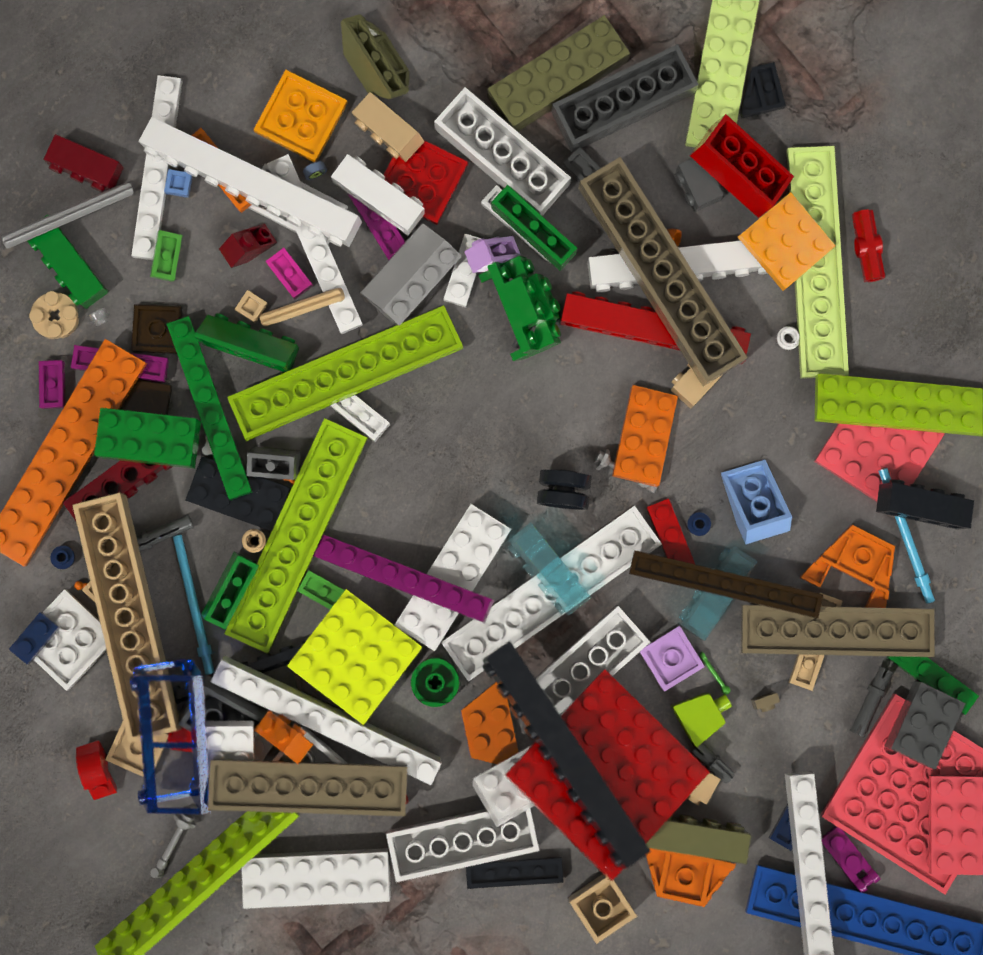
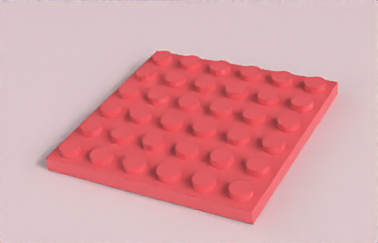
(887, 796)

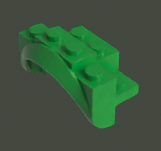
(527, 304)

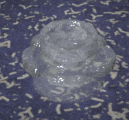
(99, 317)

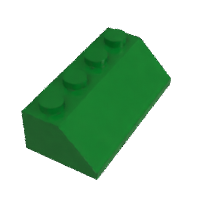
(247, 343)

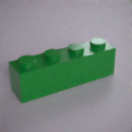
(533, 227)
(69, 266)

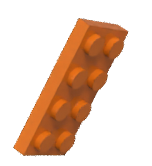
(645, 436)

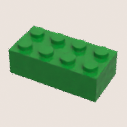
(147, 438)

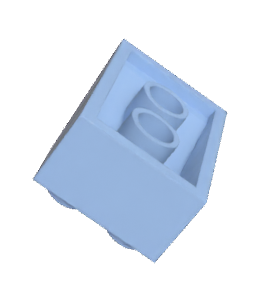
(756, 502)

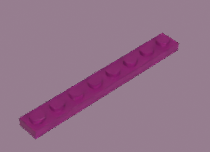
(404, 578)

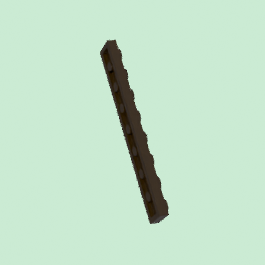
(726, 584)

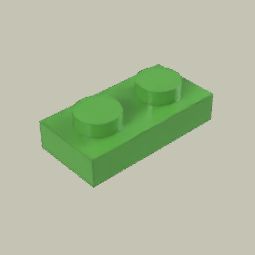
(166, 255)
(320, 590)

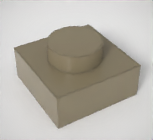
(765, 702)

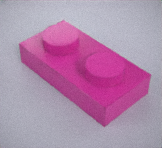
(289, 273)

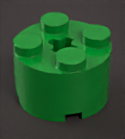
(425, 692)

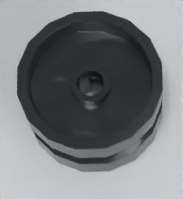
(564, 487)

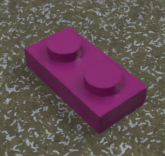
(51, 384)

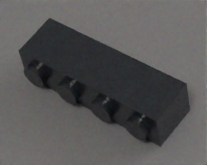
(924, 505)

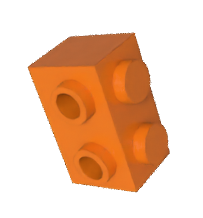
(284, 737)

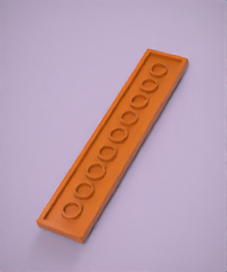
(65, 451)

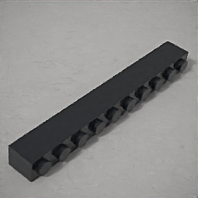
(566, 756)

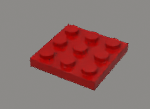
(429, 176)

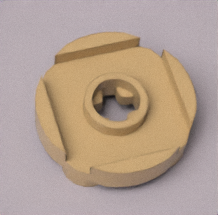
(41, 316)

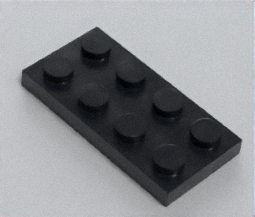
(256, 508)

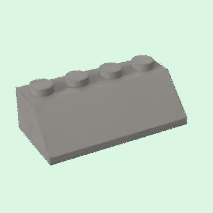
(410, 274)

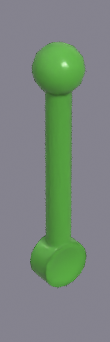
(725, 689)

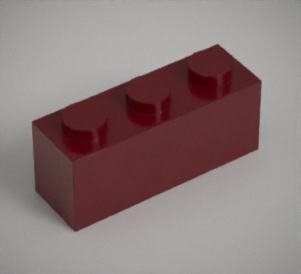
(82, 164)

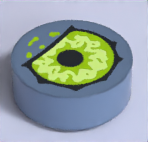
(314, 170)

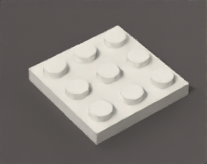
(75, 644)

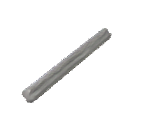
(67, 215)

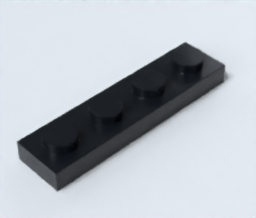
(515, 873)

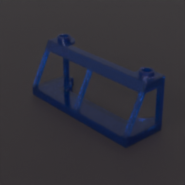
(200, 782)

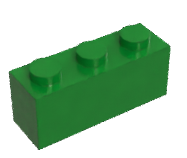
(229, 590)

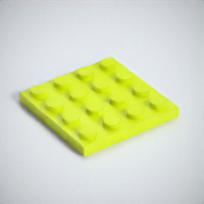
(354, 657)

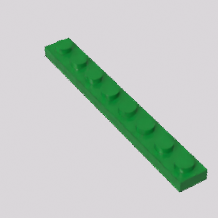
(209, 408)

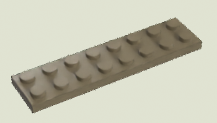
(839, 631)
(307, 787)

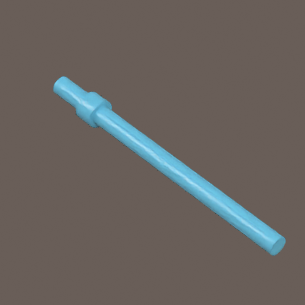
(922, 579)
(204, 650)

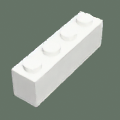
(378, 194)

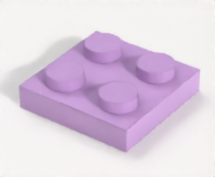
(671, 658)

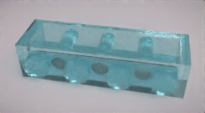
(549, 569)
(708, 607)

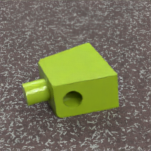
(701, 716)

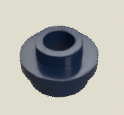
(692, 527)
(68, 562)

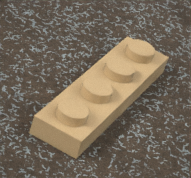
(808, 666)

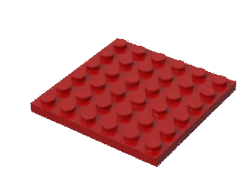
(632, 754)

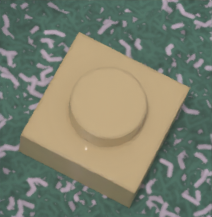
(251, 306)

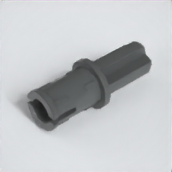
(713, 763)

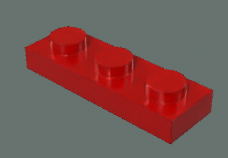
(669, 531)

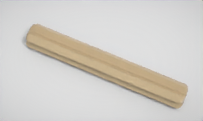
(302, 306)

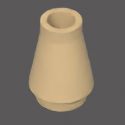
(249, 536)

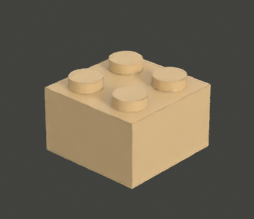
(602, 907)

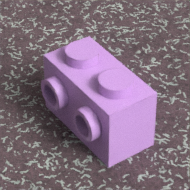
(489, 251)

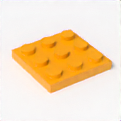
(300, 116)
(786, 241)

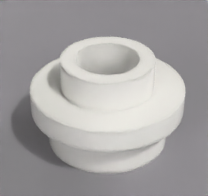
(793, 332)

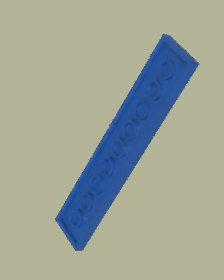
(868, 918)

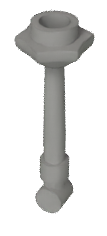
(603, 460)
(184, 822)

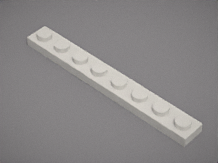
(155, 172)
(320, 256)

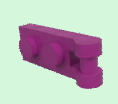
(849, 858)

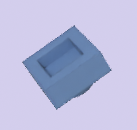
(178, 183)

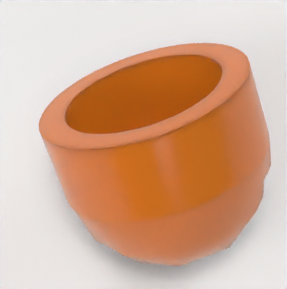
(676, 235)

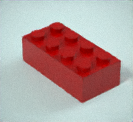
(742, 166)

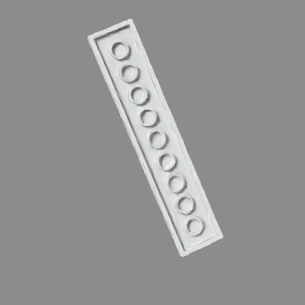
(530, 610)

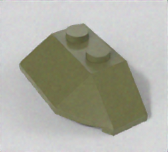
(374, 58)

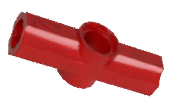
(868, 245)

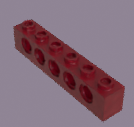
(119, 474)

